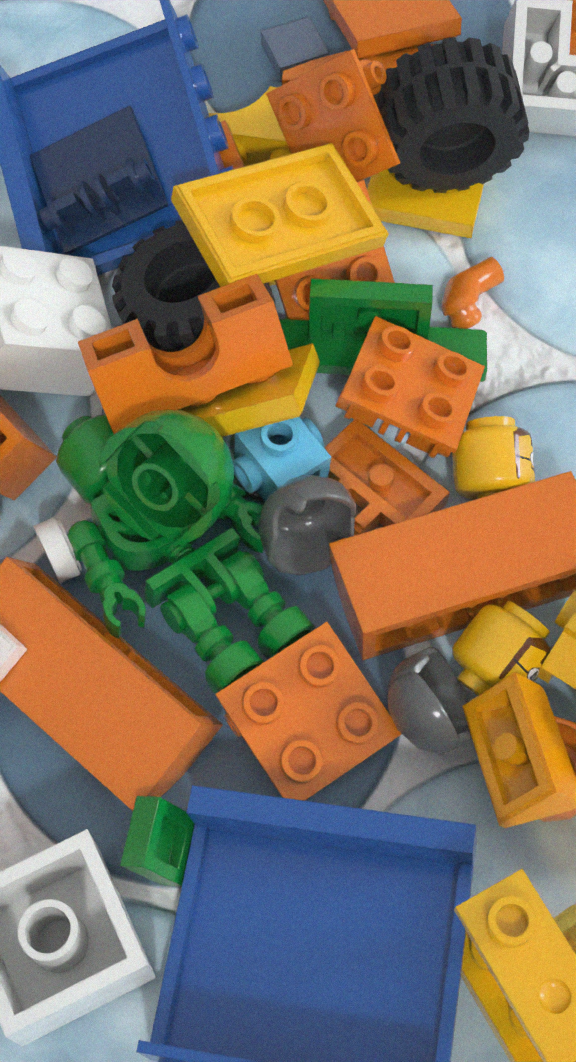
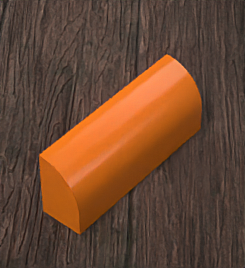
(448, 564)
(97, 690)

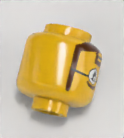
(492, 457)
(499, 644)

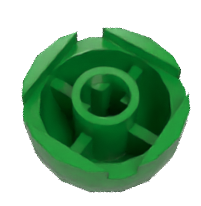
(168, 475)

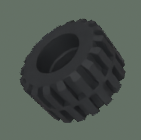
(453, 114)
(162, 288)

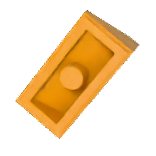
(521, 752)

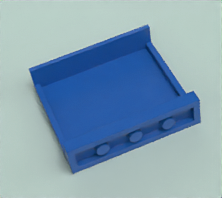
(140, 70)
(314, 934)

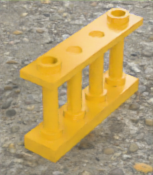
(520, 971)

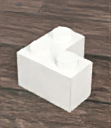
(539, 47)

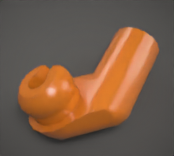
(464, 291)

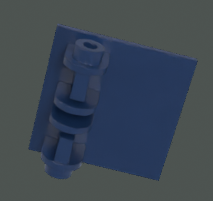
(97, 181)

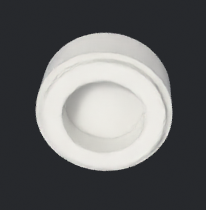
(58, 549)

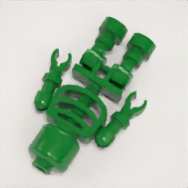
(110, 546)

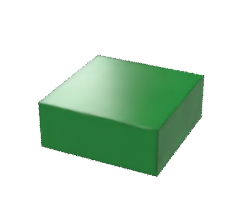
(158, 841)

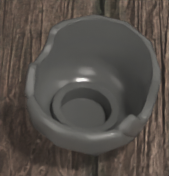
(303, 520)
(428, 702)

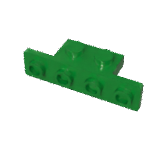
(345, 310)

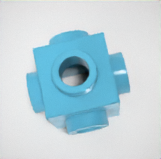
(278, 453)

